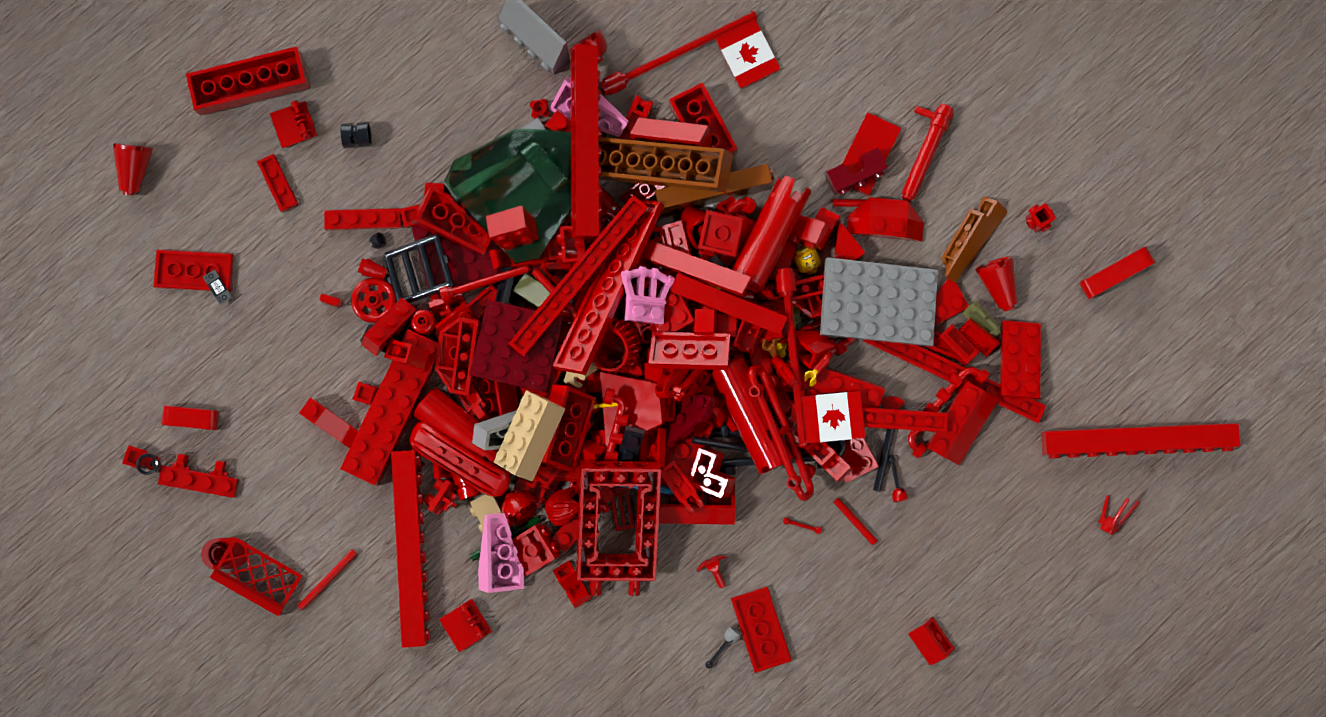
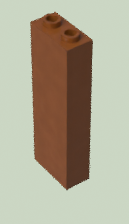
(740, 184)

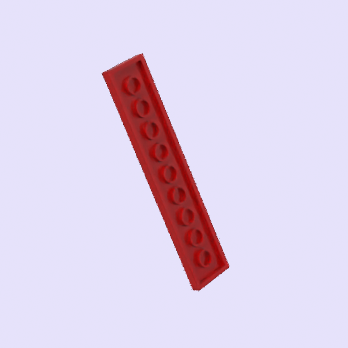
(604, 296)

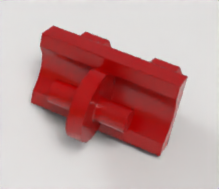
(444, 309)
(443, 499)

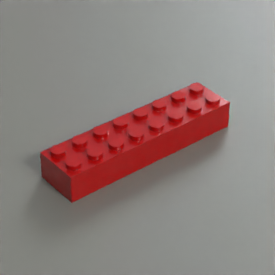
(389, 414)

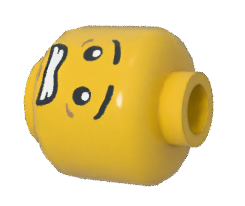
(806, 260)

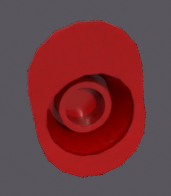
(215, 549)

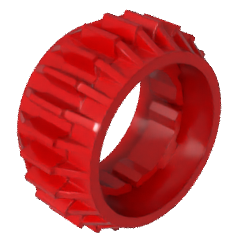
(632, 347)

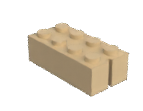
(529, 435)

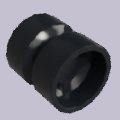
(362, 135)

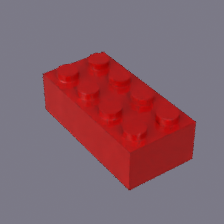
(697, 107)
(834, 381)

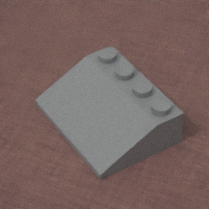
(534, 35)

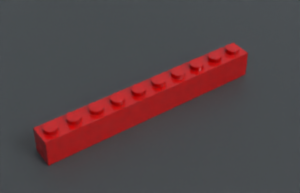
(584, 142)
(1140, 439)
(410, 549)

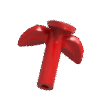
(713, 566)

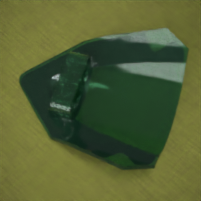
(513, 171)

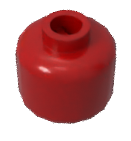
(428, 327)

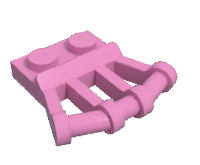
(645, 308)

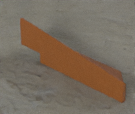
(971, 236)

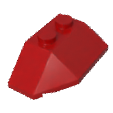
(886, 220)
(809, 296)
(456, 353)

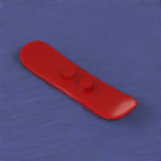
(458, 460)

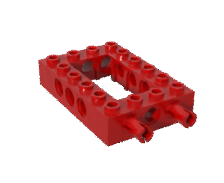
(618, 567)

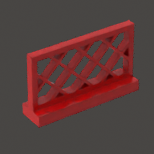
(245, 590)

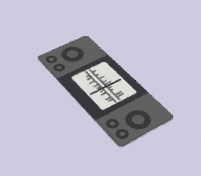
(217, 287)

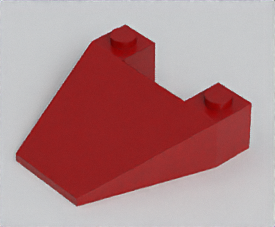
(641, 402)

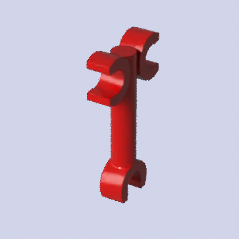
(696, 375)

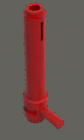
(938, 125)

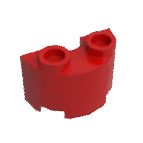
(571, 248)

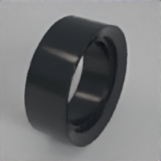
(145, 472)

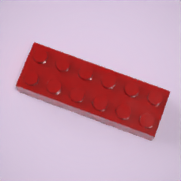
(247, 81)

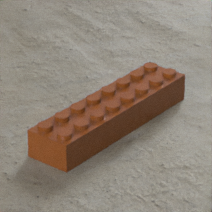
(665, 164)

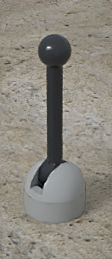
(731, 636)

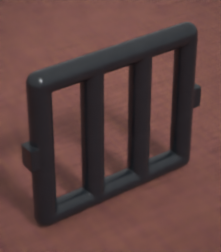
(403, 251)

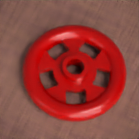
(363, 286)

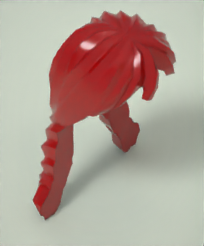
(562, 508)

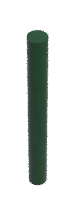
(515, 532)

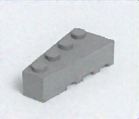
(491, 433)

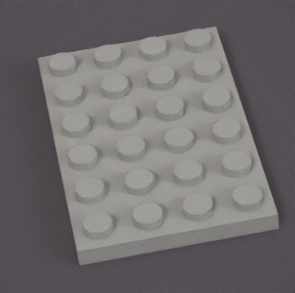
(878, 302)

